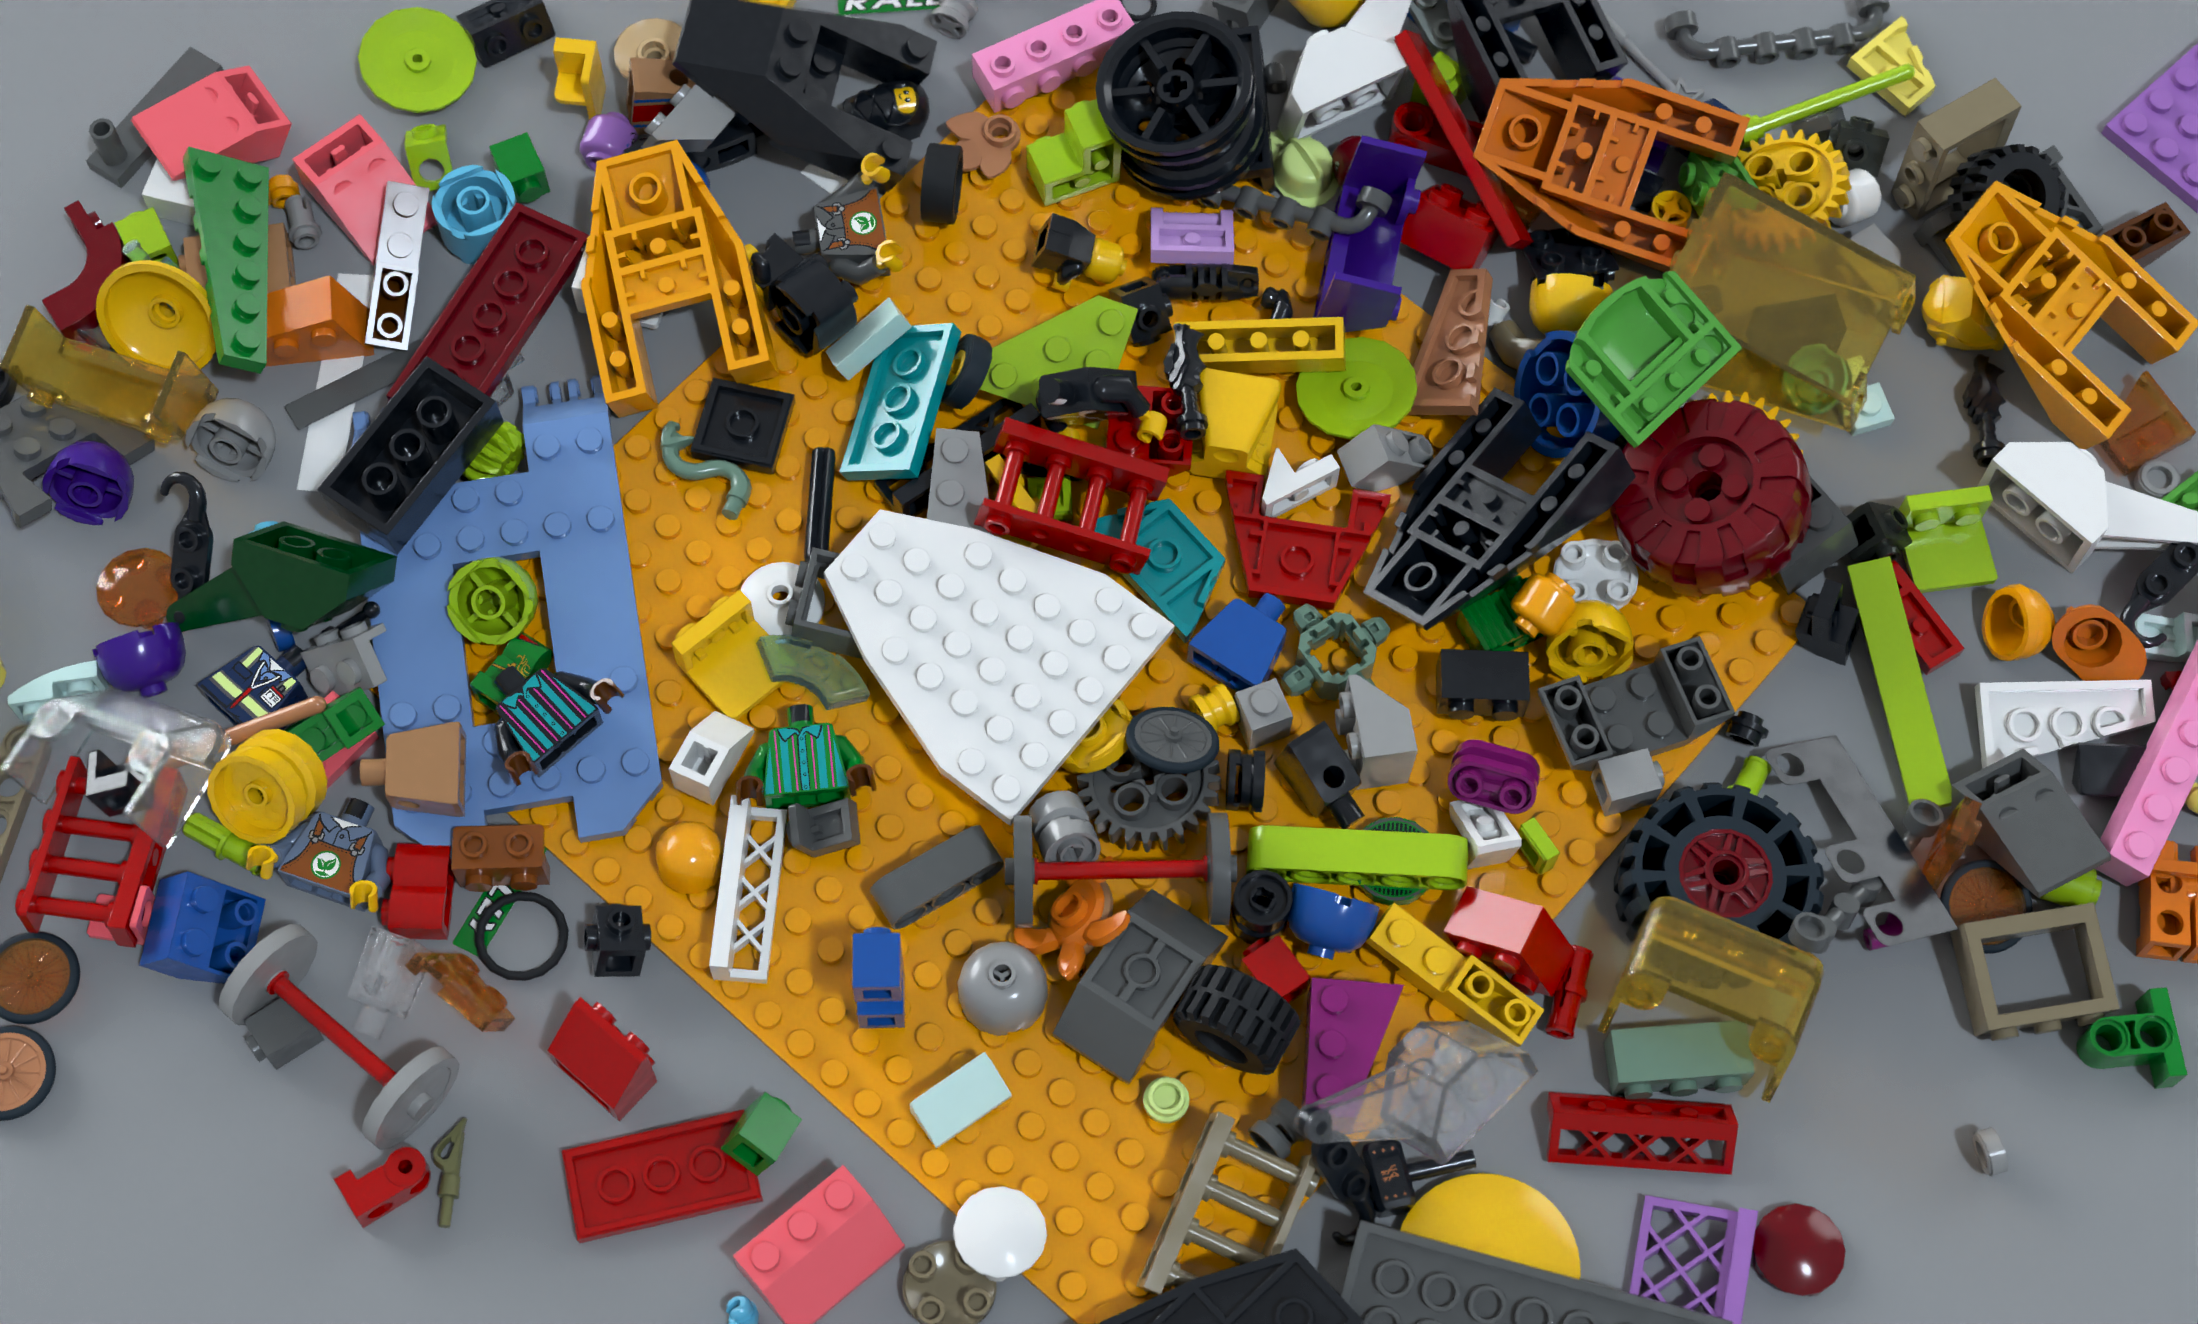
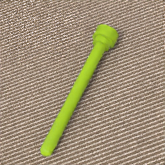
(1759, 125)

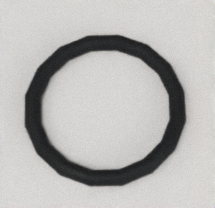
(533, 973)

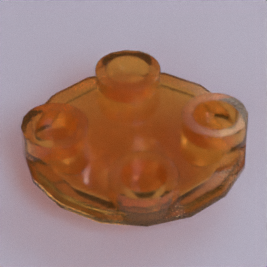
(137, 588)

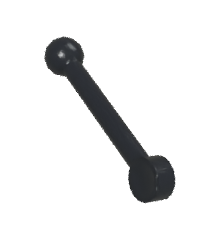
(370, 610)

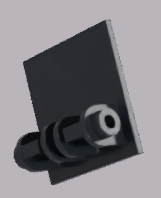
(1562, 252)

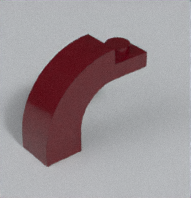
(76, 303)

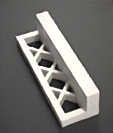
(731, 888)

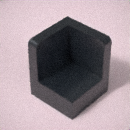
(110, 784)

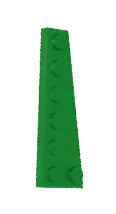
(233, 233)

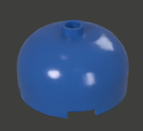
(1557, 398)

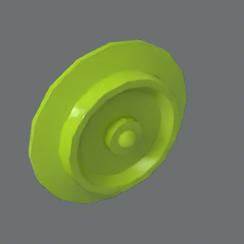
(417, 60)
(1372, 390)

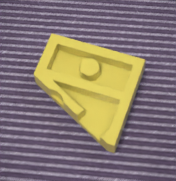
(1888, 51)

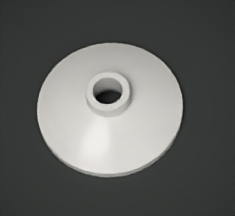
(771, 612)

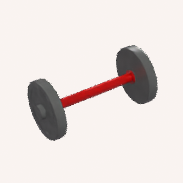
(1216, 869)

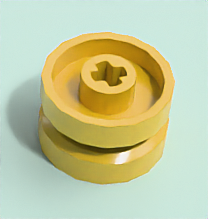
(267, 786)

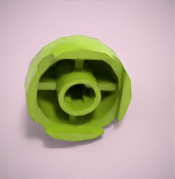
(492, 600)

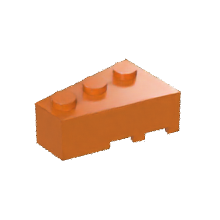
(315, 323)

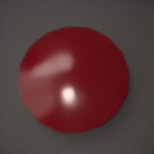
(1798, 1250)

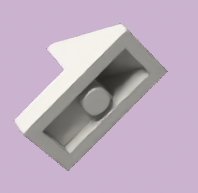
(1290, 489)
(1488, 831)

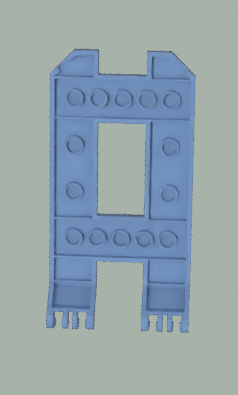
(575, 521)

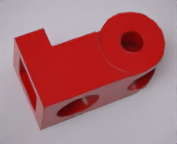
(387, 1186)

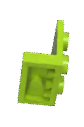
(1948, 539)

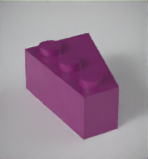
(1343, 1033)

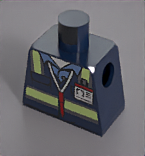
(255, 684)

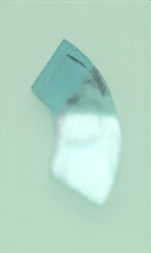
(816, 669)

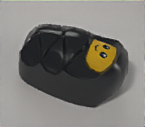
(893, 106)

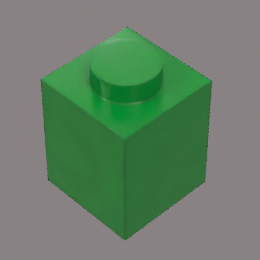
(521, 166)
(761, 1133)

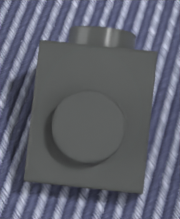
(824, 827)

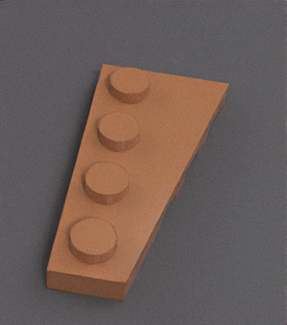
(1454, 347)

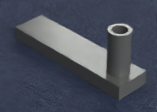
(122, 149)

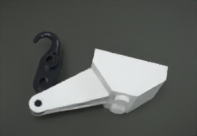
(2070, 510)

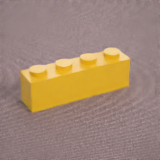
(1272, 345)

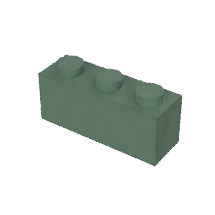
(1678, 1059)

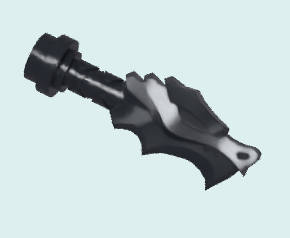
(1183, 373)
(1983, 405)

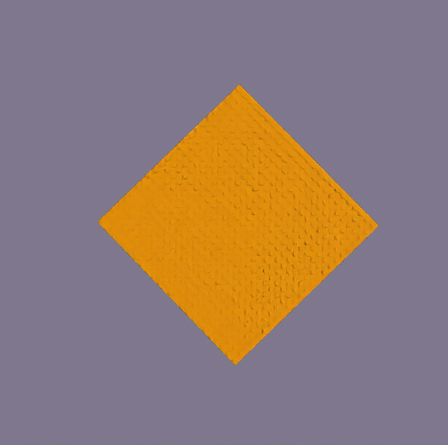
(1071, 1128)

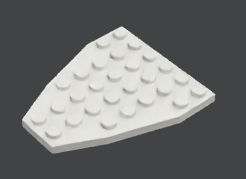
(990, 648)

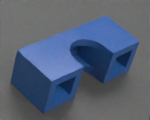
(879, 978)

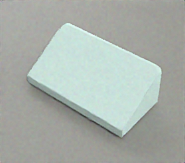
(868, 339)
(960, 1100)

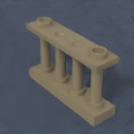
(1201, 1184)

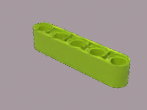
(1362, 855)

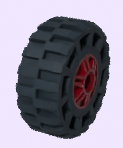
(1721, 855)

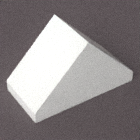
(168, 196)

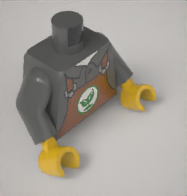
(852, 228)

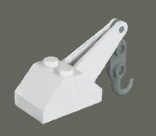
(1358, 64)

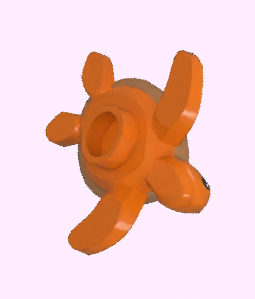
(1076, 925)

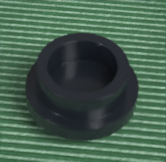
(1746, 728)

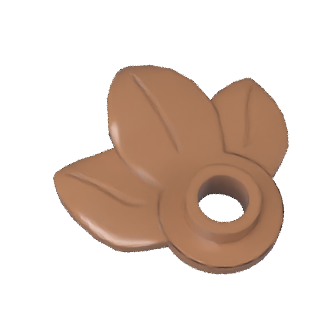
(979, 141)

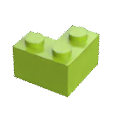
(1076, 159)

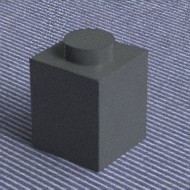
(280, 1034)

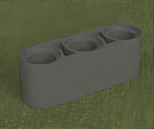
(936, 877)

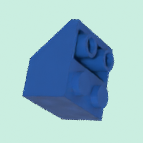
(200, 928)

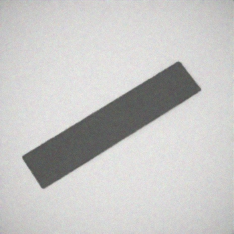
(350, 387)

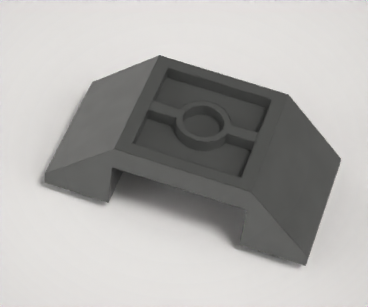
(1639, 709)
(1137, 985)

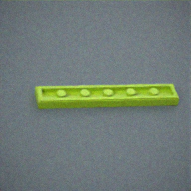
(1900, 682)

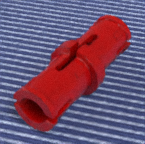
(1570, 995)

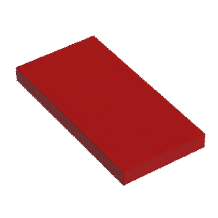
(656, 1178)

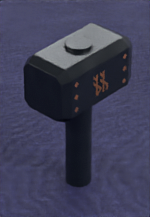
(1393, 1178)

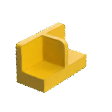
(579, 74)

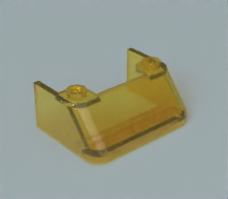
(104, 381)
(1724, 970)

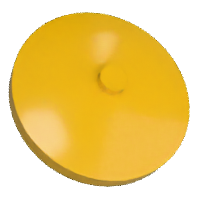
(1497, 1219)

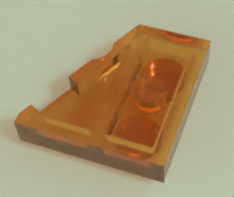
(465, 989)

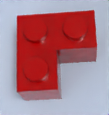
(1513, 937)

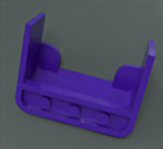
(1362, 265)

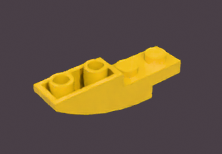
(1452, 979)

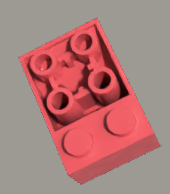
(218, 114)
(349, 180)

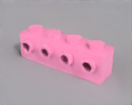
(1048, 53)

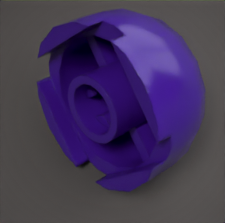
(89, 482)
(142, 659)

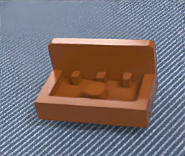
(500, 857)

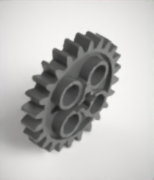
(1157, 816)

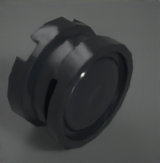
(1250, 780)

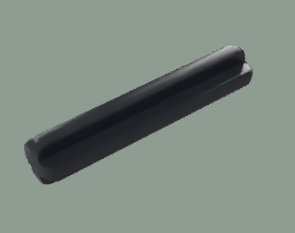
(819, 500)

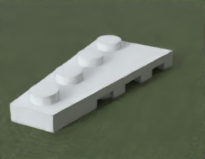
(2057, 714)

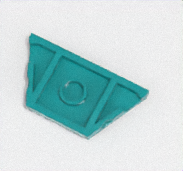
(1180, 563)

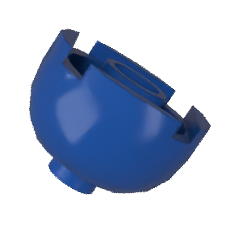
(1330, 921)

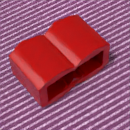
(420, 892)

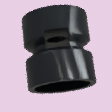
(1256, 915)

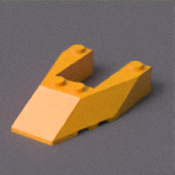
(658, 248)
(2046, 290)

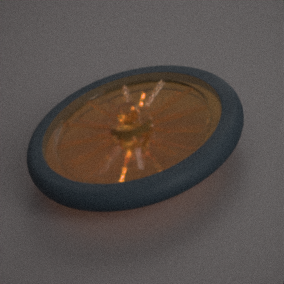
(1985, 892)
(36, 977)

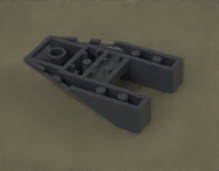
(1572, 27)
(783, 72)
(1478, 532)

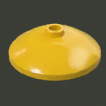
(142, 325)

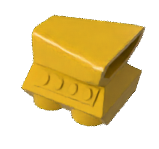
(1240, 423)

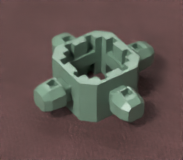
(1314, 633)

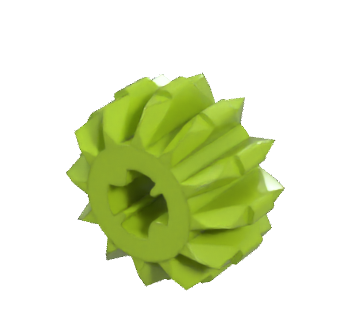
(499, 455)

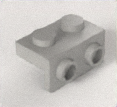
(345, 659)

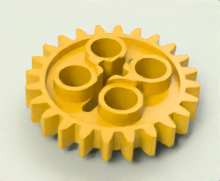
(1784, 160)

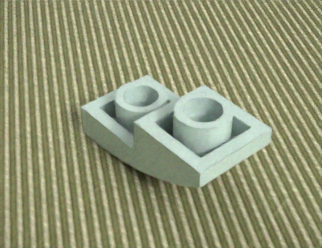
(60, 683)

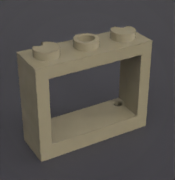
(1970, 122)
(1977, 983)

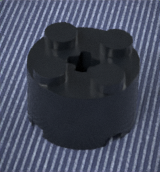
(812, 305)

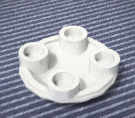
(1598, 571)
(1000, 1232)

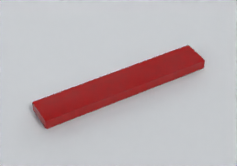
(1462, 139)

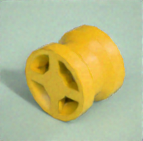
(1671, 205)
(1216, 707)

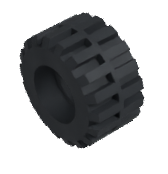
(2015, 164)
(1236, 1019)

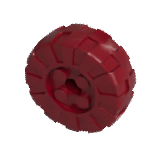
(1714, 499)

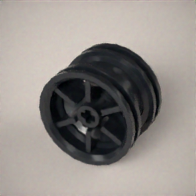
(1181, 147)

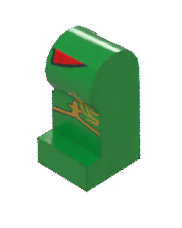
(521, 652)

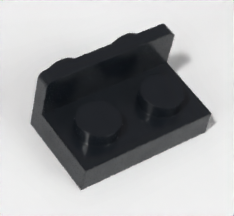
(506, 28)

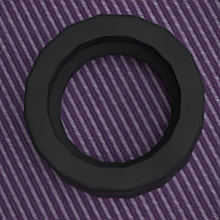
(941, 183)

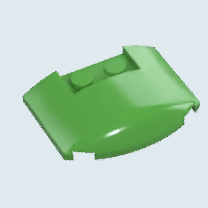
(1648, 353)

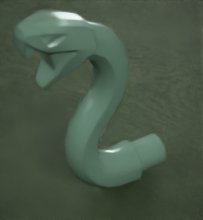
(740, 492)

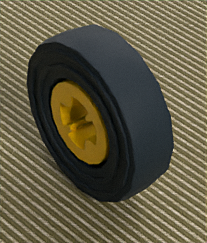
(967, 371)

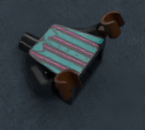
(546, 717)

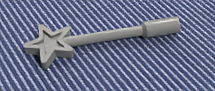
(1680, 88)

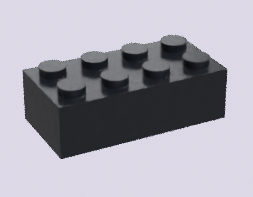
(411, 455)

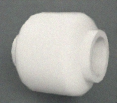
(1863, 199)

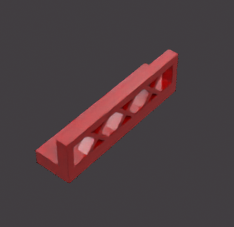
(1641, 1117)

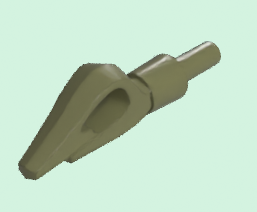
(450, 1167)

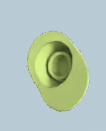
(1303, 170)

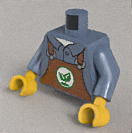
(330, 858)

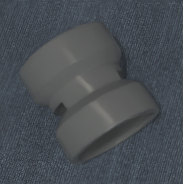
(1277, 1131)

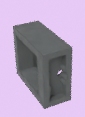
(823, 636)

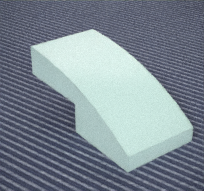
(2180, 633)

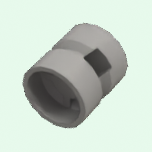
(1063, 828)

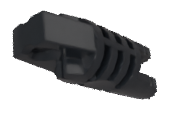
(1207, 281)

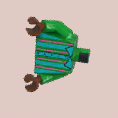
(804, 765)

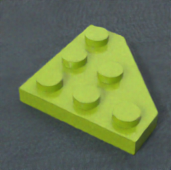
(1078, 338)

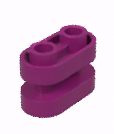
(1494, 776)

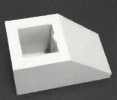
(709, 756)

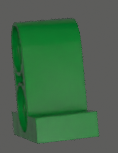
(2127, 1047)

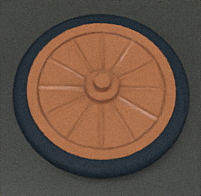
(25, 1071)

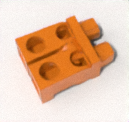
(2170, 908)

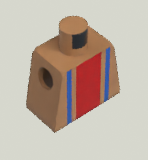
(650, 89)

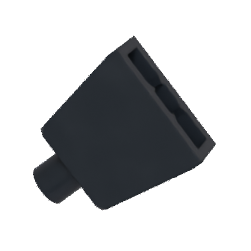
(1318, 760)

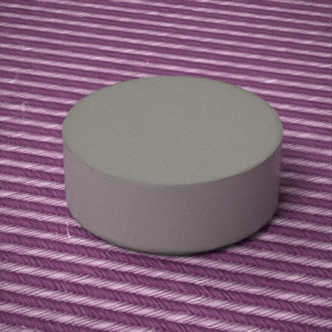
(2156, 478)
(1990, 1151)

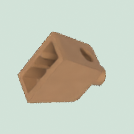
(422, 770)

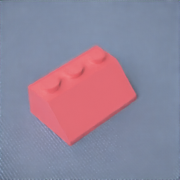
(819, 1250)

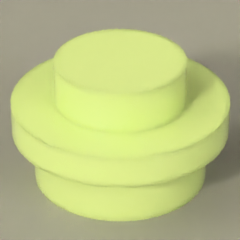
(1166, 1100)

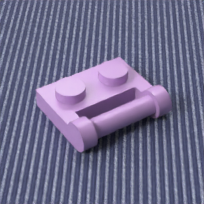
(1191, 237)

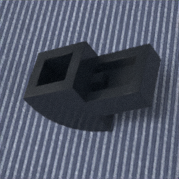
(1827, 625)

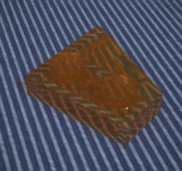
(2149, 429)
(1951, 840)

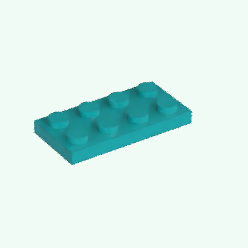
(901, 404)

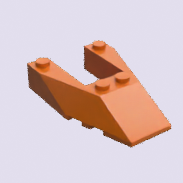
(1584, 147)

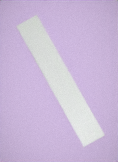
(329, 436)

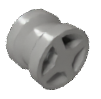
(953, 17)

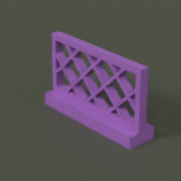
(1735, 1261)

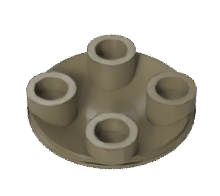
(946, 1289)

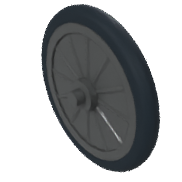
(1172, 740)

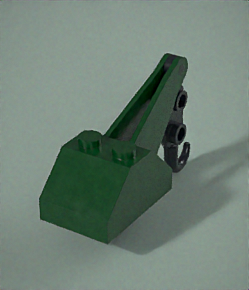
(274, 573)

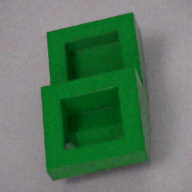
(339, 725)

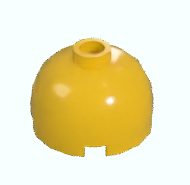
(1564, 301)
(1591, 643)

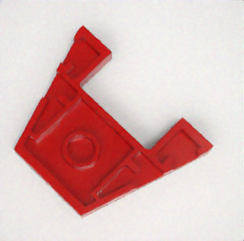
(1298, 558)

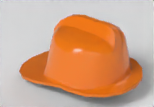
(2098, 645)

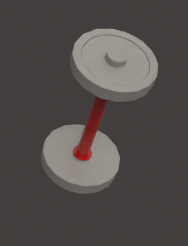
(274, 972)

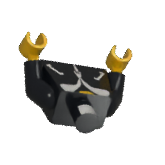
(1095, 396)

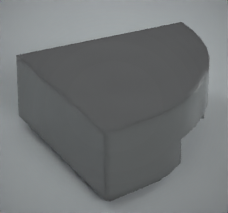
(1820, 122)

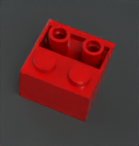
(1450, 228)
(1170, 451)
(602, 1059)

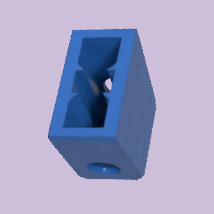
(1240, 643)

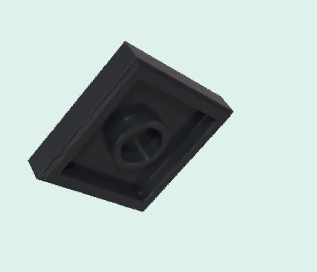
(743, 425)

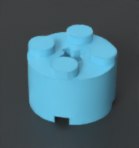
(471, 209)

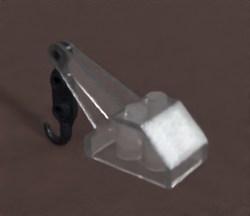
(1431, 1096)

